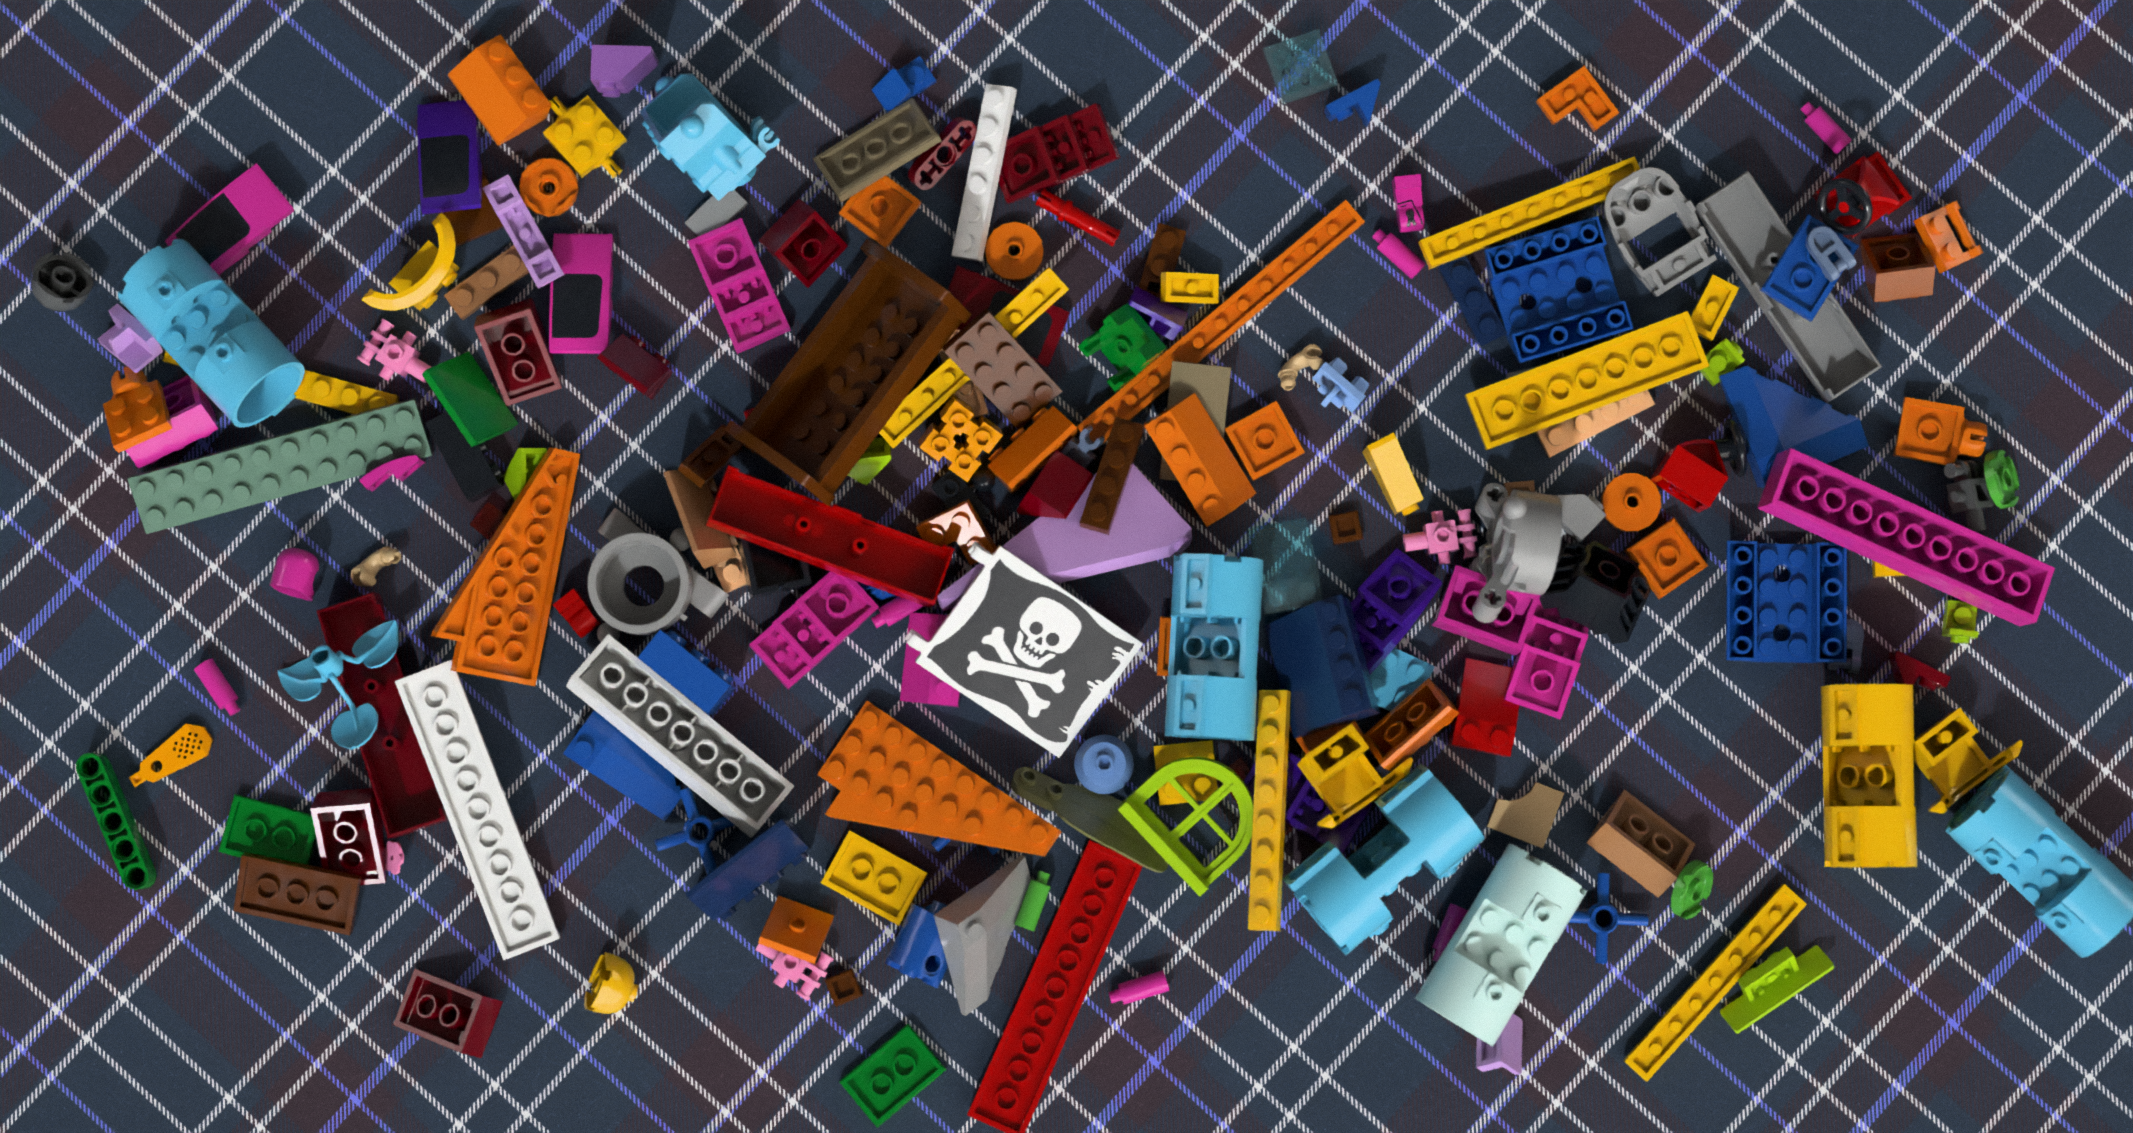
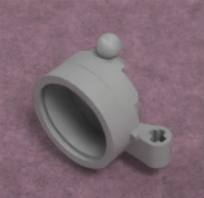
(1520, 545)
(634, 548)

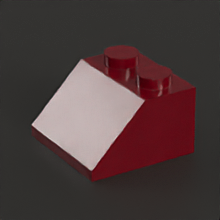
(803, 243)
(635, 365)

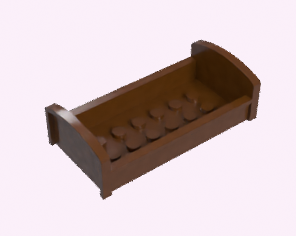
(851, 372)

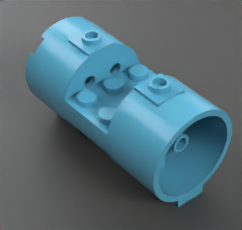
(211, 333)
(1214, 647)
(1422, 828)
(2024, 841)

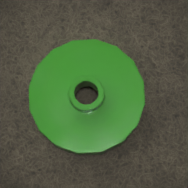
(2001, 479)
(1690, 888)

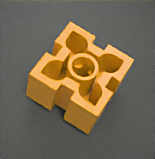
(958, 419)

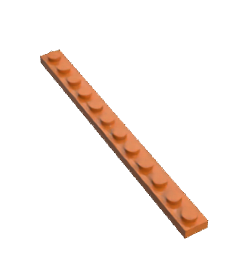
(1226, 319)

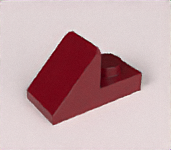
(1908, 669)

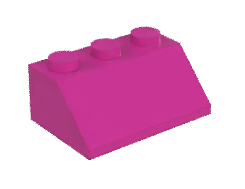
(190, 418)
(1456, 615)
(917, 682)

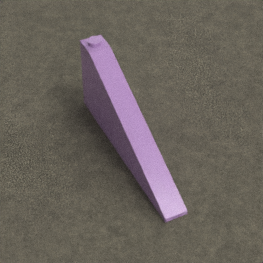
(1061, 550)

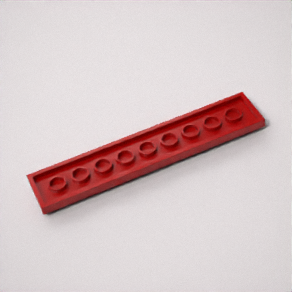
(1055, 989)

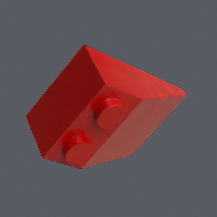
(1484, 718)

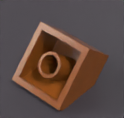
(1897, 267)

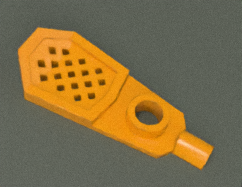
(170, 758)

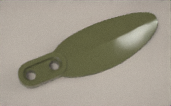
(1088, 813)

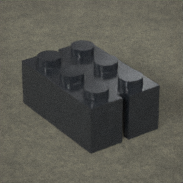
(769, 570)

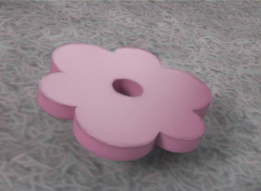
(393, 857)

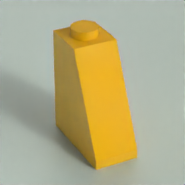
(1393, 474)

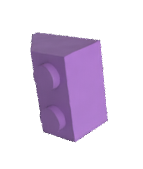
(620, 67)

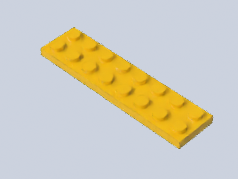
(1587, 380)

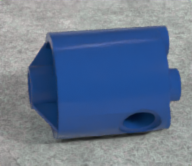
(918, 946)

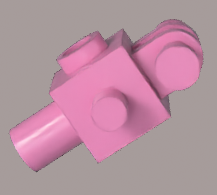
(395, 353)
(1441, 537)
(794, 968)

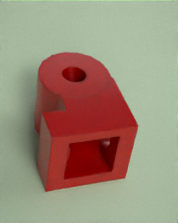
(577, 613)

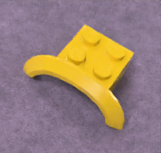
(423, 274)
(1954, 759)
(1346, 776)

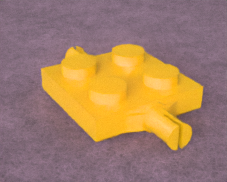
(584, 137)

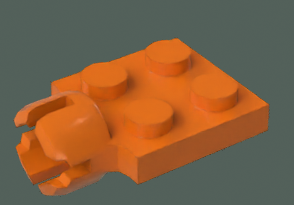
(136, 410)
(1937, 432)

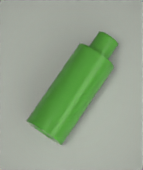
(1033, 902)

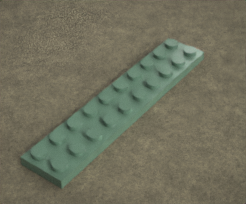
(278, 466)

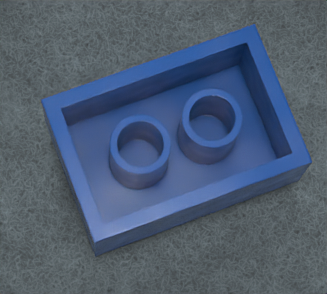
(688, 671)

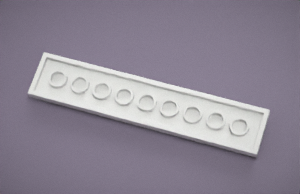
(477, 809)

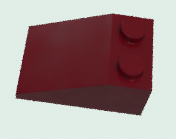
(518, 351)
(350, 833)
(448, 1013)

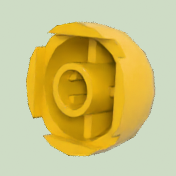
(611, 985)

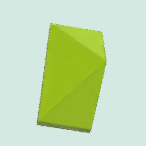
(872, 461)
(522, 468)

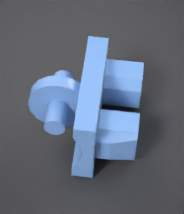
(1339, 389)

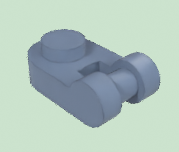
(1823, 242)
(1855, 640)

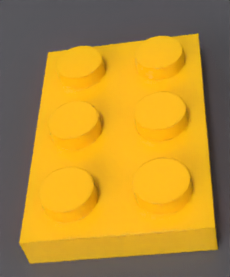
(874, 877)

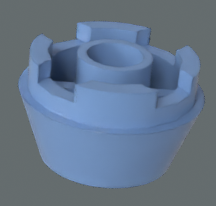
(1104, 764)

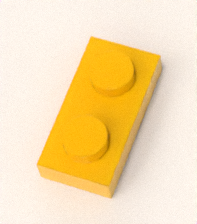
(1189, 288)
(1713, 307)

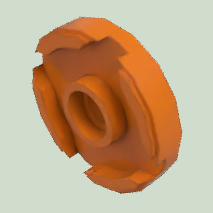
(546, 172)
(1018, 266)
(1615, 504)

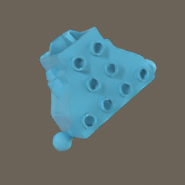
(704, 136)

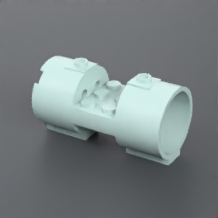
(1501, 944)

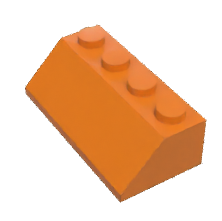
(1200, 459)

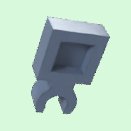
(1081, 450)

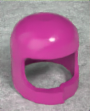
(295, 573)

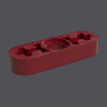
(935, 174)

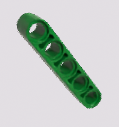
(128, 829)

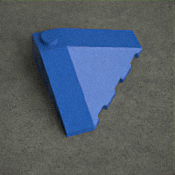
(1781, 419)
(624, 766)

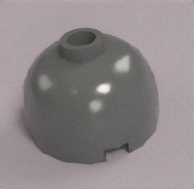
(61, 281)

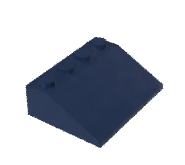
(1322, 666)
(749, 870)

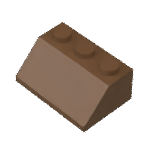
(694, 507)
(1641, 844)

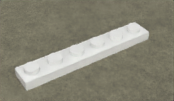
(984, 172)

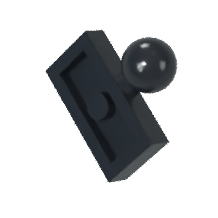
(955, 490)

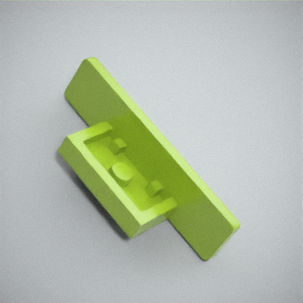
(1774, 984)

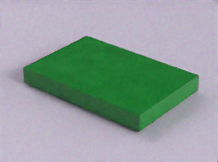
(470, 399)
(268, 831)
(892, 1075)

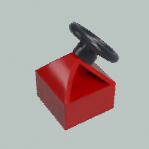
(1854, 199)
(1696, 468)

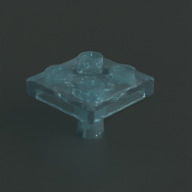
(1307, 49)

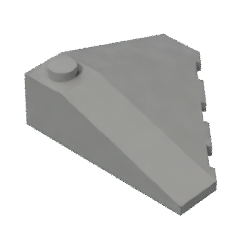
(978, 929)

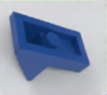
(903, 84)
(1361, 99)

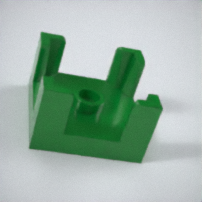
(1126, 343)

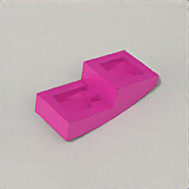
(400, 468)

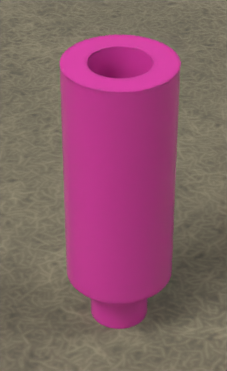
(1825, 127)
(1398, 253)
(894, 611)
(217, 686)
(1448, 927)
(1140, 988)

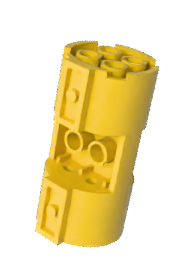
(1868, 775)

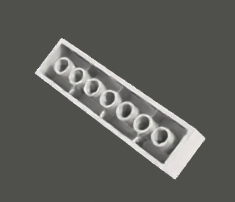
(679, 735)

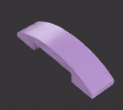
(523, 231)

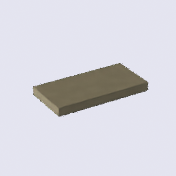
(877, 149)
(1211, 388)

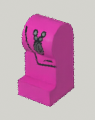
(1408, 202)

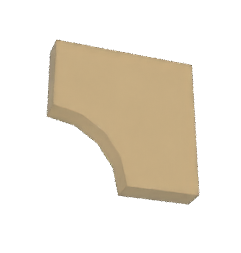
(1529, 816)

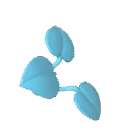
(306, 678)

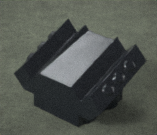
(1597, 589)

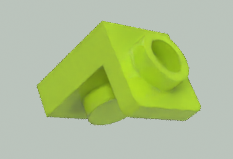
(1722, 359)
(1959, 621)

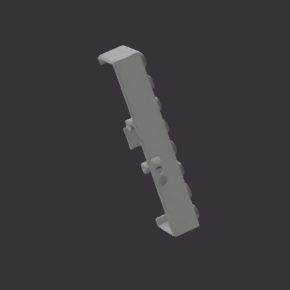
(1753, 242)

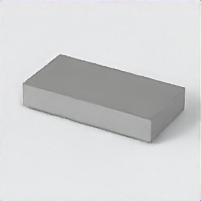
(716, 213)

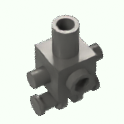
(1968, 492)

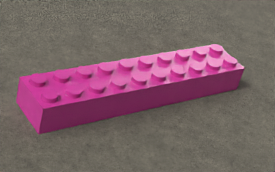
(1906, 537)

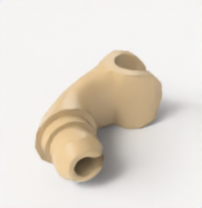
(1303, 359)
(365, 572)

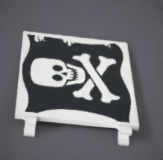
(1027, 650)

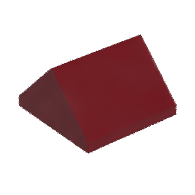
(1056, 488)

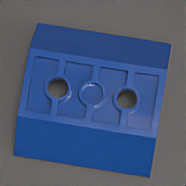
(1547, 271)
(1807, 603)

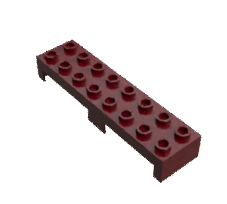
(392, 755)

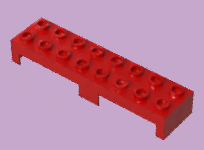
(829, 537)

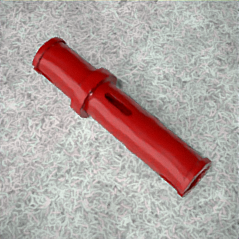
(1067, 211)

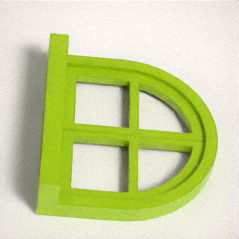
(1167, 841)

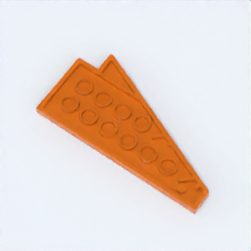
(508, 594)
(912, 786)

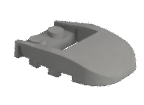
(1639, 204)

